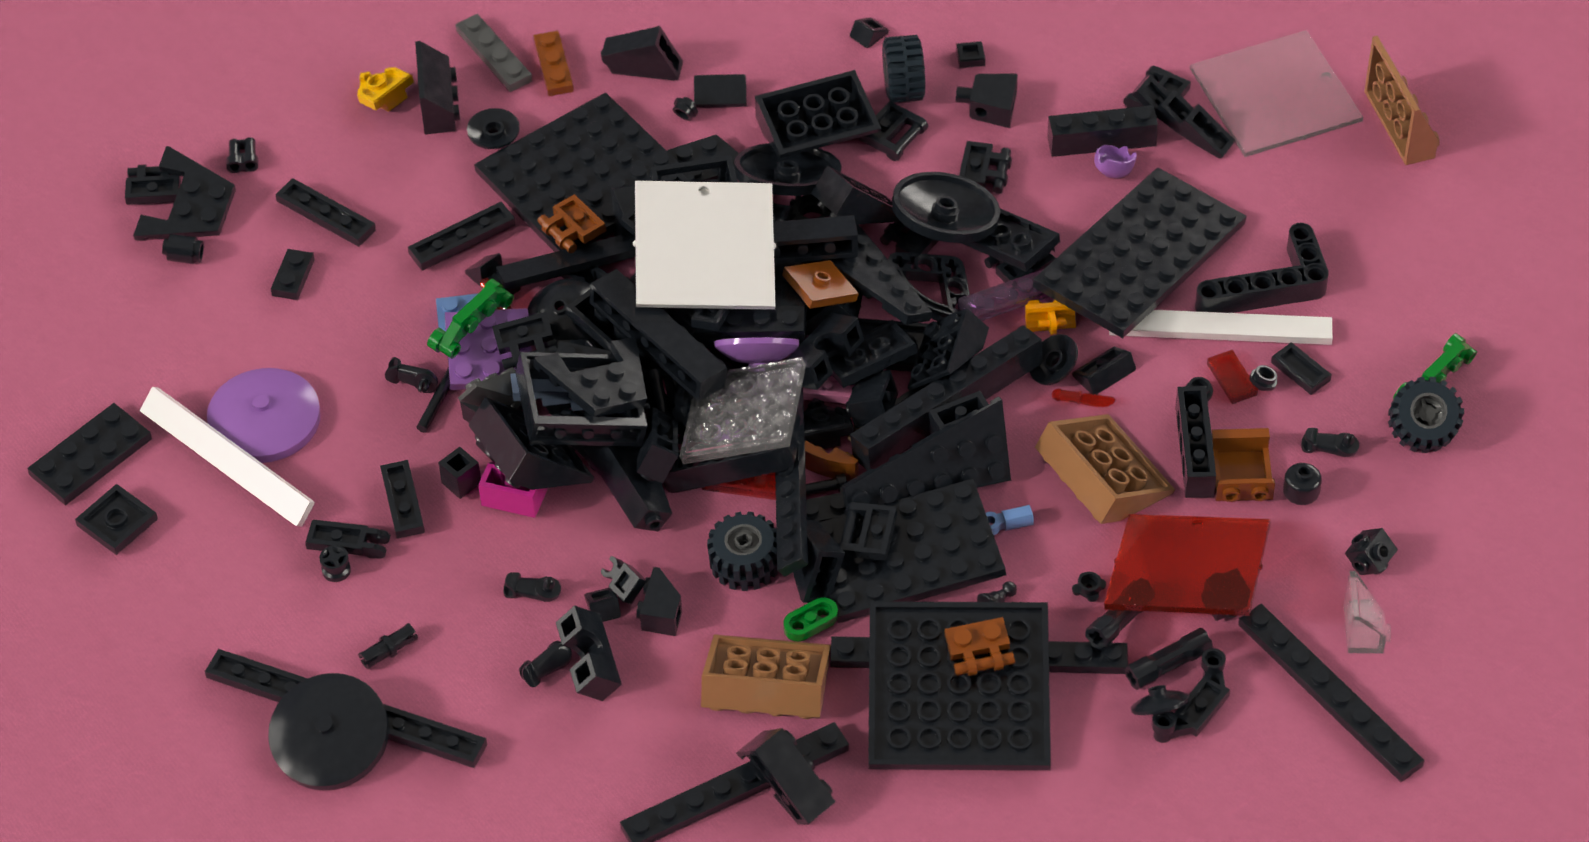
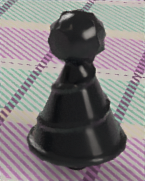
(1008, 589)

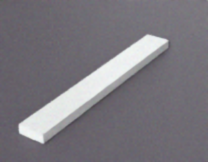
(1235, 327)
(227, 456)

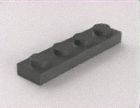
(494, 52)

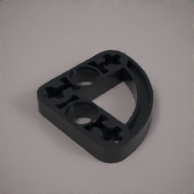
(940, 272)

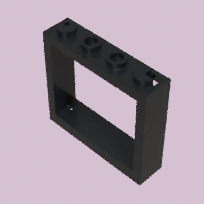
(575, 429)

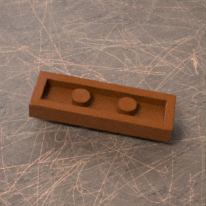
(553, 63)

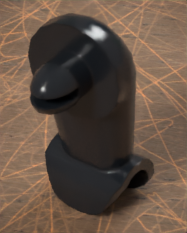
(421, 378)
(1336, 444)
(541, 589)
(549, 661)

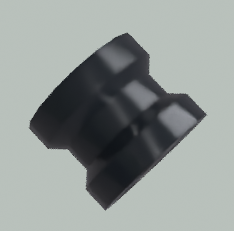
(339, 557)

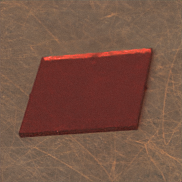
(1188, 564)

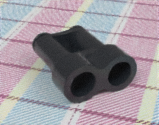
(242, 161)

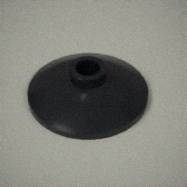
(493, 128)
(1059, 359)
(1160, 701)

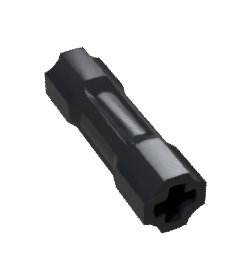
(1108, 627)
(1165, 660)

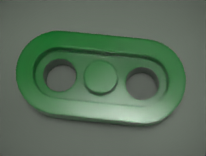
(808, 619)

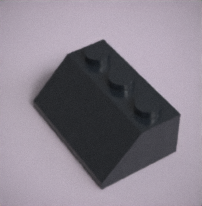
(436, 90)

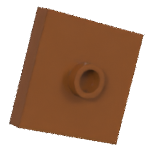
(820, 284)

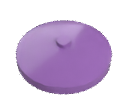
(266, 412)

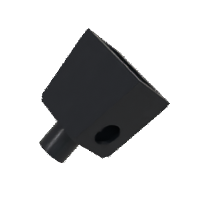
(991, 98)

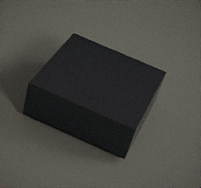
(970, 54)

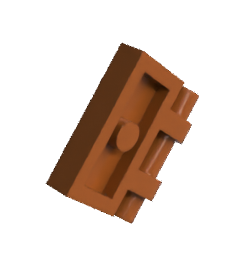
(579, 220)
(979, 639)

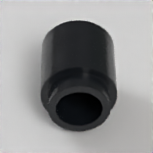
(183, 249)

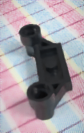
(1203, 703)

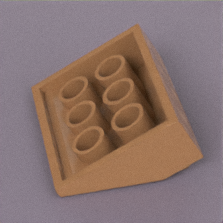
(1398, 108)
(1102, 467)
(765, 676)

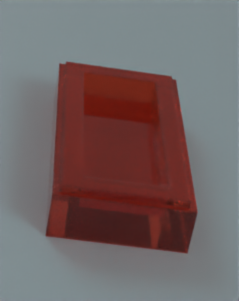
(1232, 376)

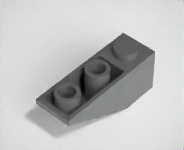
(493, 387)

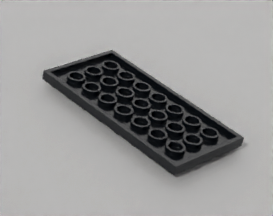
(1139, 252)

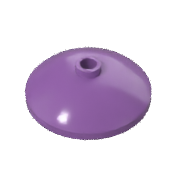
(756, 350)

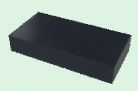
(1301, 368)

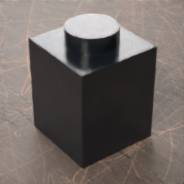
(459, 472)

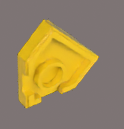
(384, 89)

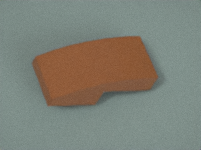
(830, 464)

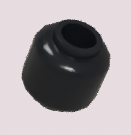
(1302, 483)

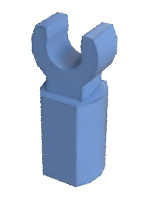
(1010, 519)

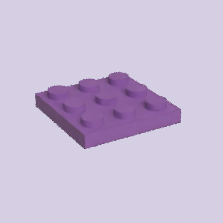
(479, 350)

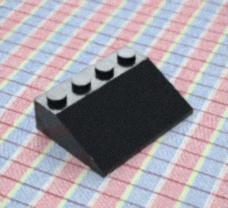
(815, 114)
(784, 321)
(524, 464)

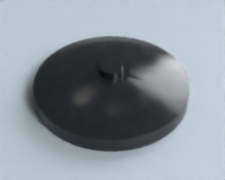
(789, 175)
(945, 207)
(328, 731)

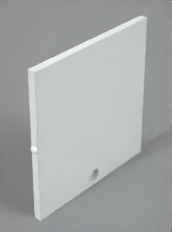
(704, 245)

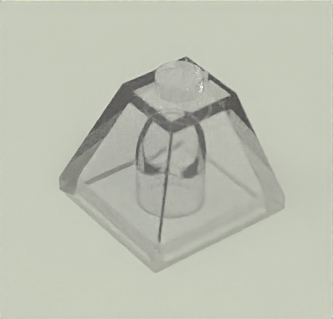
(1364, 619)

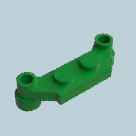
(469, 317)
(1454, 354)

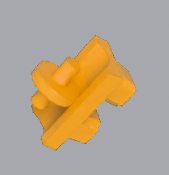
(1048, 316)

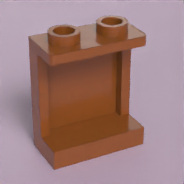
(1242, 465)

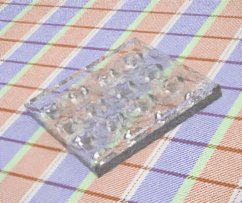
(746, 415)

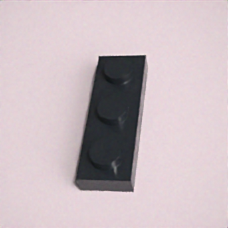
(402, 499)

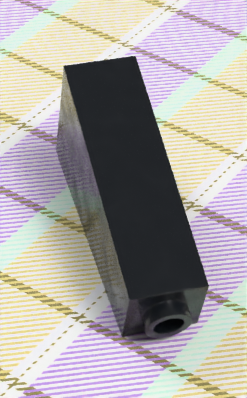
(640, 499)

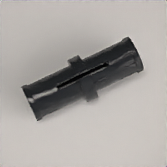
(388, 646)

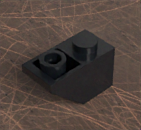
(661, 606)

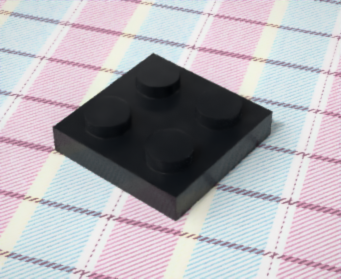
(116, 519)

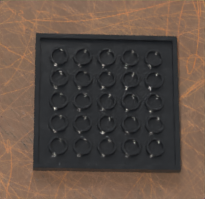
(577, 155)
(961, 722)

